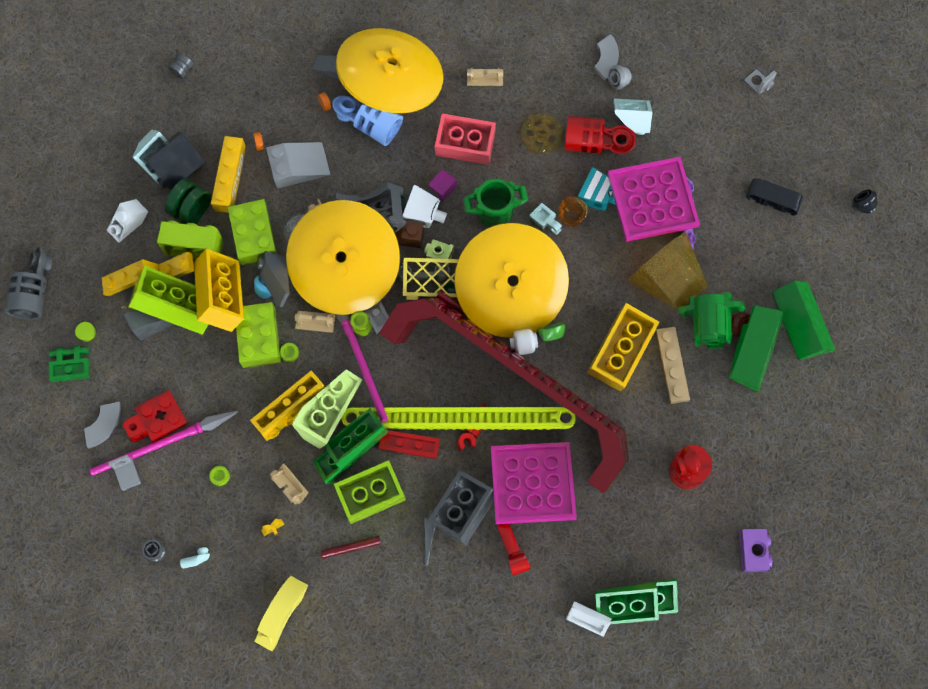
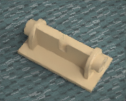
(485, 77)
(315, 321)
(293, 488)

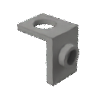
(766, 84)
(125, 472)

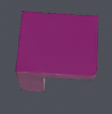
(443, 184)

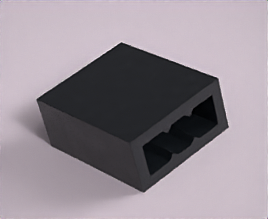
(173, 161)

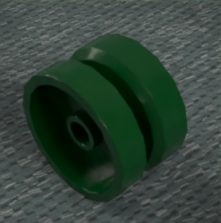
(187, 202)

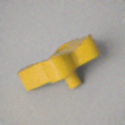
(277, 523)

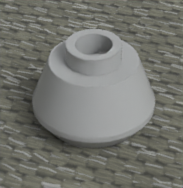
(619, 77)

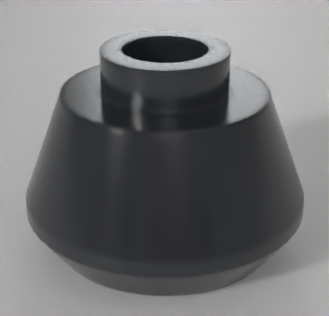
(865, 201)

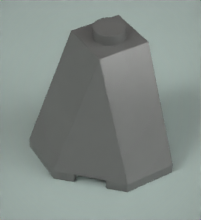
(143, 324)

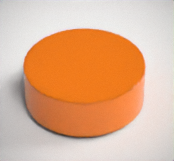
(324, 101)
(258, 141)

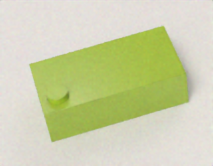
(167, 299)

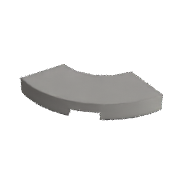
(608, 56)
(104, 425)

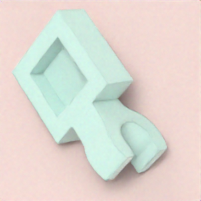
(545, 217)

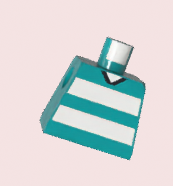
(597, 190)

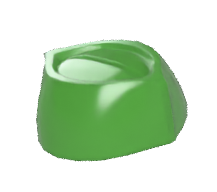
(552, 331)

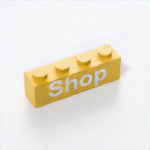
(228, 174)

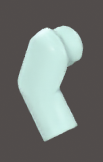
(195, 560)

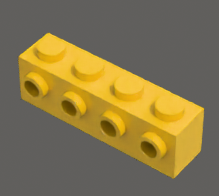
(287, 406)

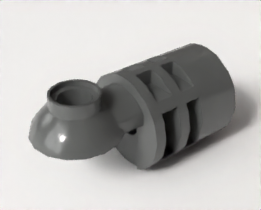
(26, 289)

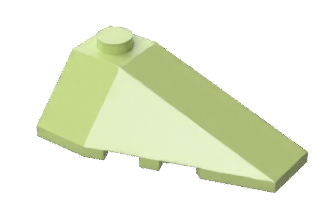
(323, 412)

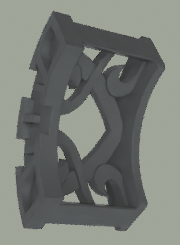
(383, 201)

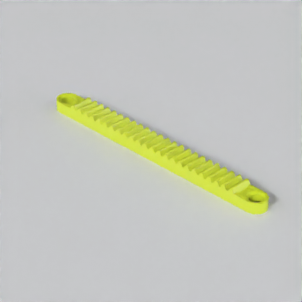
(471, 418)

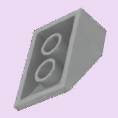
(297, 163)

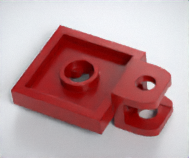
(148, 425)

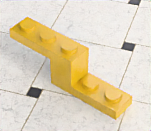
(127, 276)

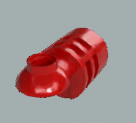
(591, 136)
(690, 467)

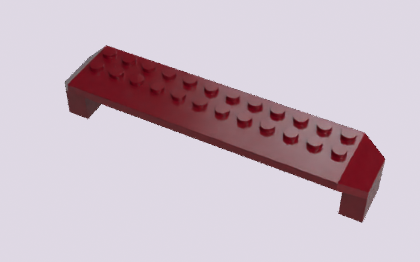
(611, 434)

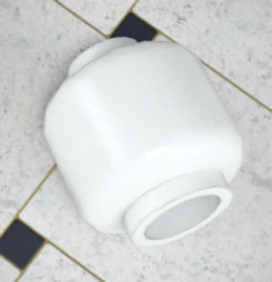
(524, 341)

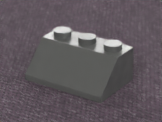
(462, 507)

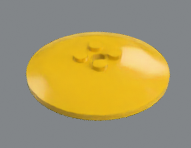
(391, 88)
(369, 264)
(484, 276)

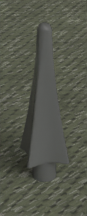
(429, 530)

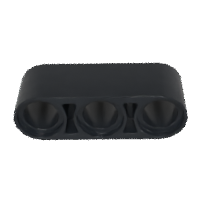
(775, 196)

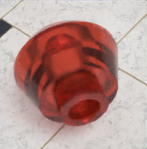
(737, 322)

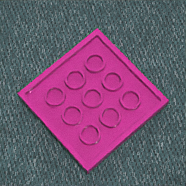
(653, 199)
(533, 483)

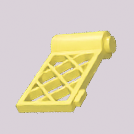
(414, 295)

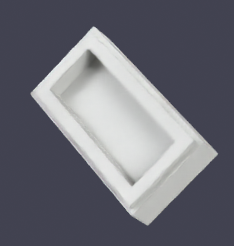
(588, 619)

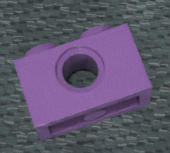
(757, 538)

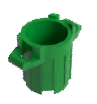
(495, 201)
(712, 318)

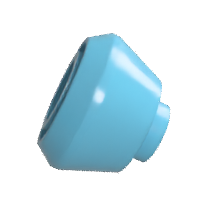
(260, 288)

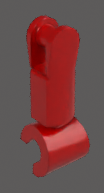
(469, 436)
(517, 562)

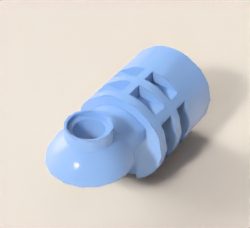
(375, 123)

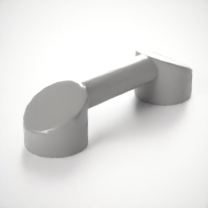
(441, 276)

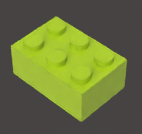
(251, 230)
(181, 238)
(258, 336)
(369, 492)

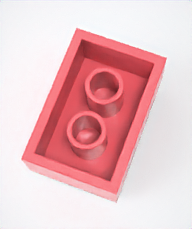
(465, 139)

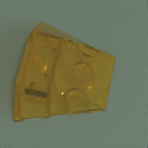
(672, 274)

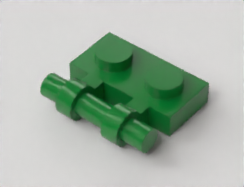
(69, 369)

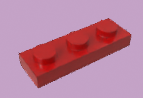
(410, 444)

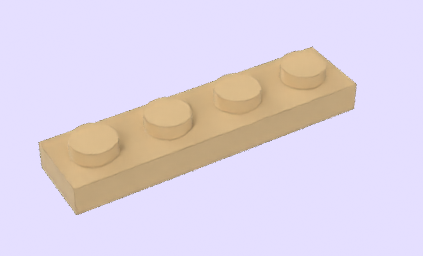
(672, 365)

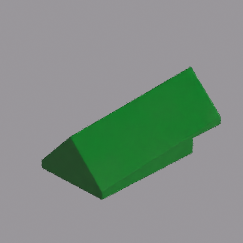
(803, 320)
(755, 347)
(349, 446)
(638, 601)

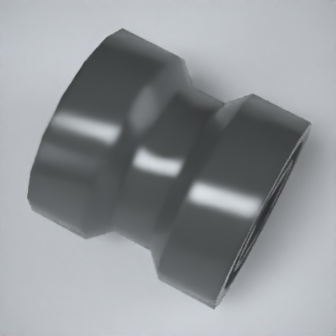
(181, 65)
(156, 553)

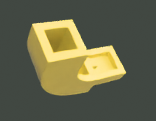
(279, 612)

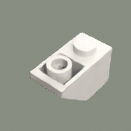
(126, 219)

